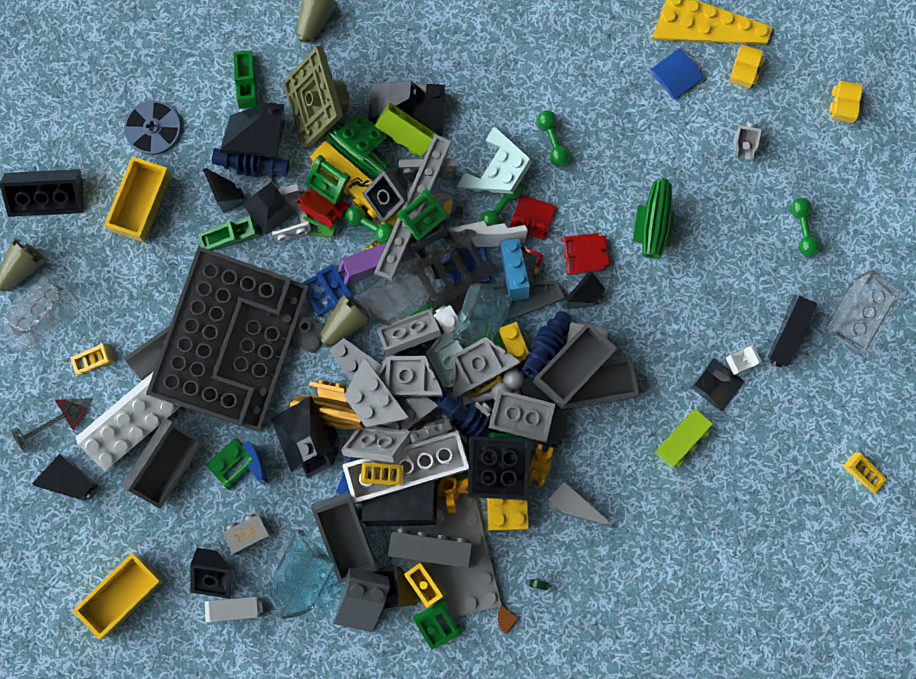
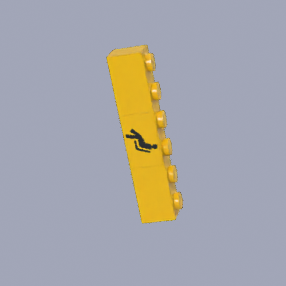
(358, 182)

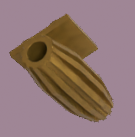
(332, 405)

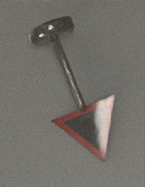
(71, 409)

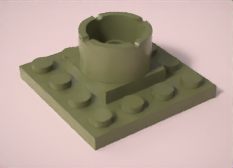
(315, 97)

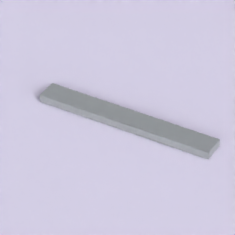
(424, 179)

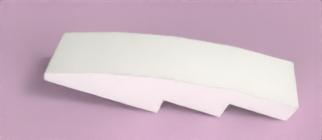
(491, 235)

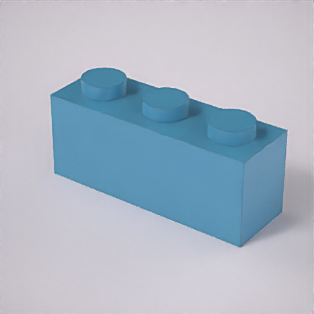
(514, 269)

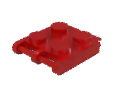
(321, 208)
(586, 253)

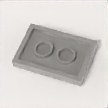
(410, 168)
(409, 332)
(521, 415)
(377, 444)

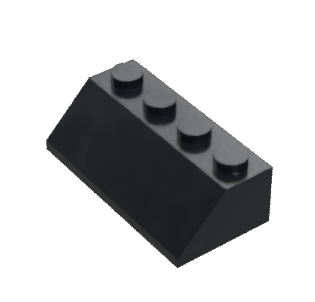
(42, 192)

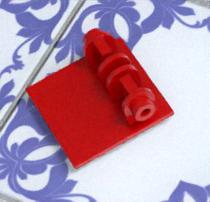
(534, 215)

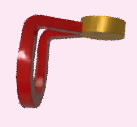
(537, 268)

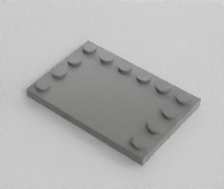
(466, 588)

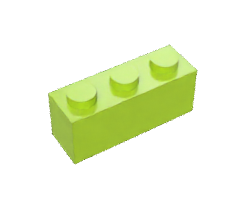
(405, 129)
(683, 439)

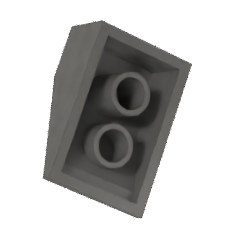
(362, 600)

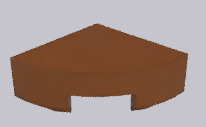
(505, 619)

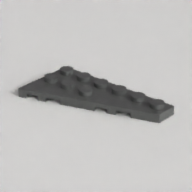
(540, 295)
(350, 358)

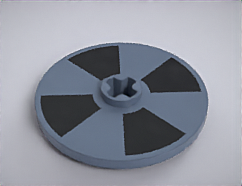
(159, 139)

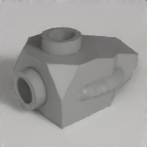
(747, 141)

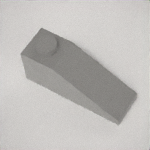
(572, 504)

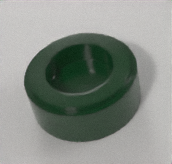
(539, 584)

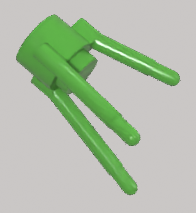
(326, 230)

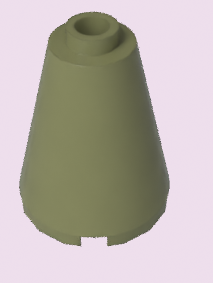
(313, 17)
(18, 264)
(344, 321)

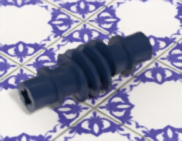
(251, 164)
(547, 343)
(466, 417)

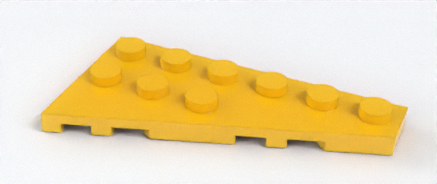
(709, 24)

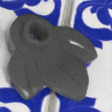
(308, 338)

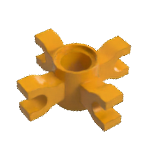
(540, 465)
(453, 494)

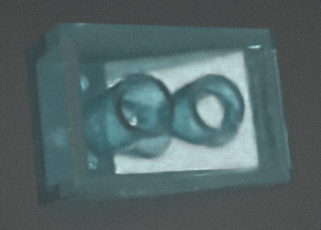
(481, 314)

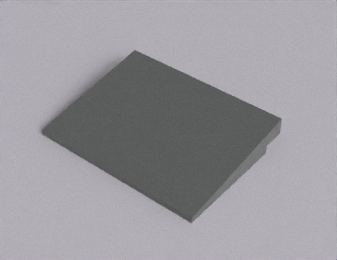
(227, 339)

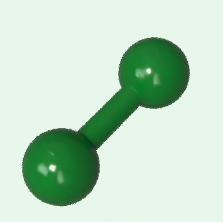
(547, 122)
(801, 209)
(356, 216)
(492, 217)

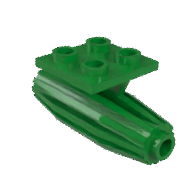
(358, 143)
(655, 220)

